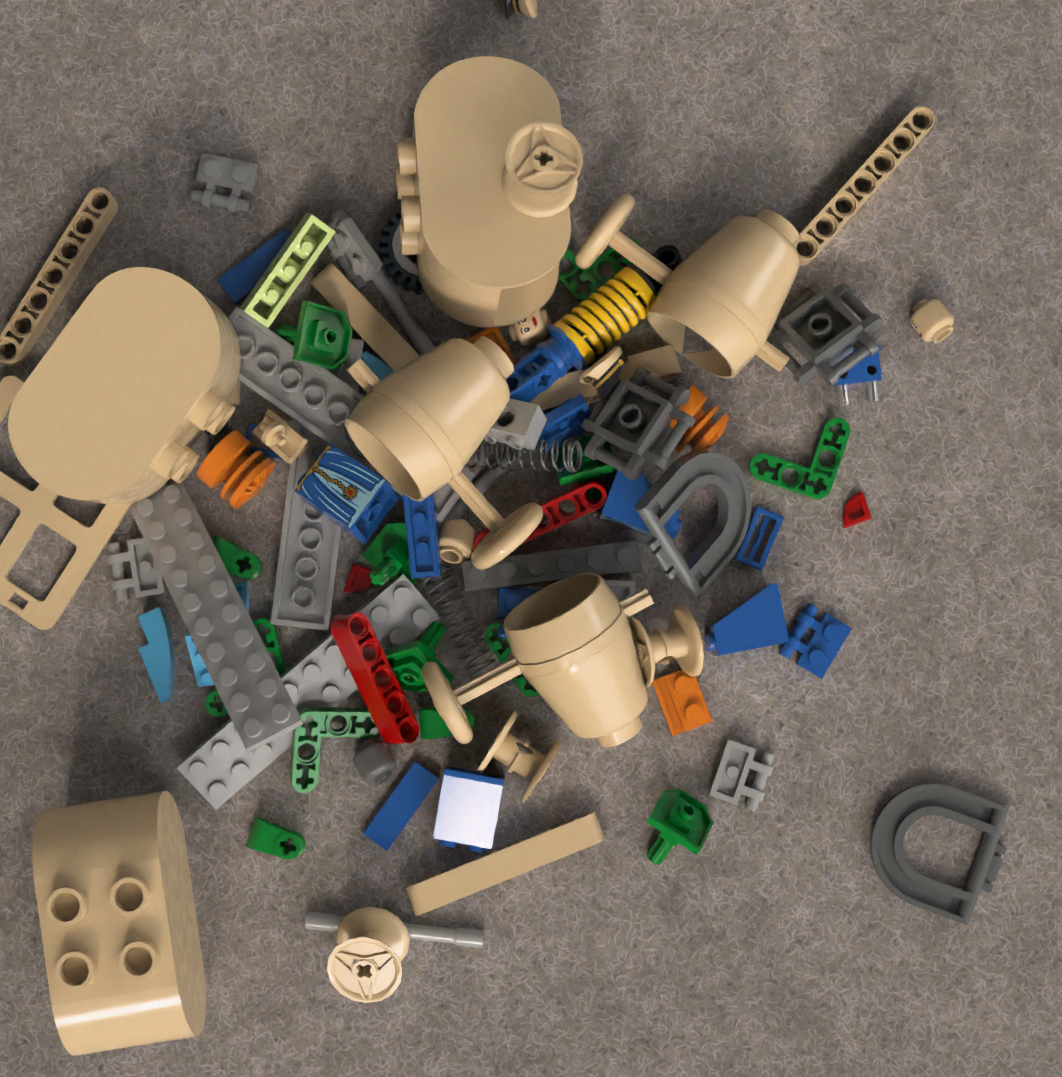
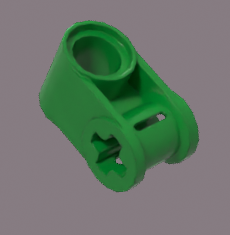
(233, 556)
(434, 727)
(270, 839)

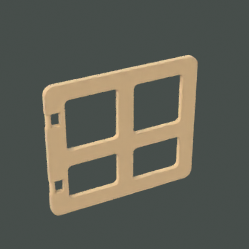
(39, 508)

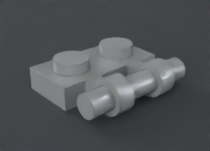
(227, 174)
(354, 254)
(145, 574)
(733, 771)

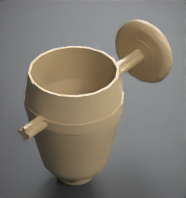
(721, 291)
(429, 422)
(574, 652)

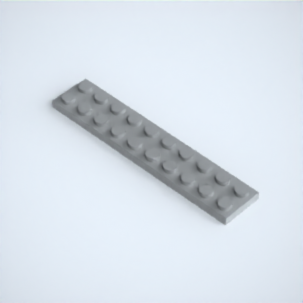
(307, 393)
(309, 539)
(215, 616)
(318, 679)

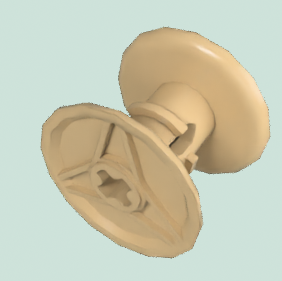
(541, 169)
(679, 642)
(530, 766)
(368, 955)

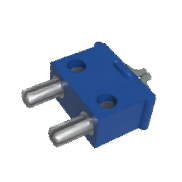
(859, 374)

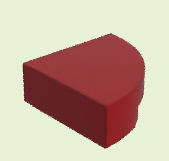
(855, 511)
(358, 579)

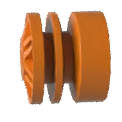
(705, 429)
(231, 465)

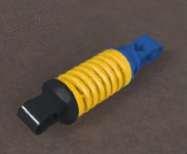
(590, 327)

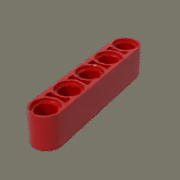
(557, 516)
(374, 678)

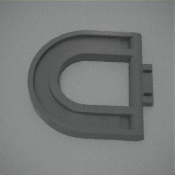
(730, 527)
(917, 889)

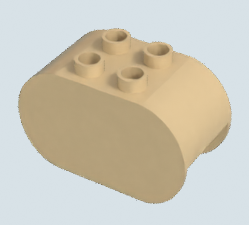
(471, 245)
(127, 390)
(118, 923)

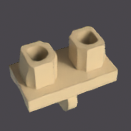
(281, 437)

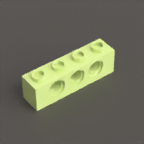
(287, 269)

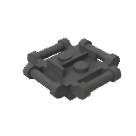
(825, 332)
(638, 423)

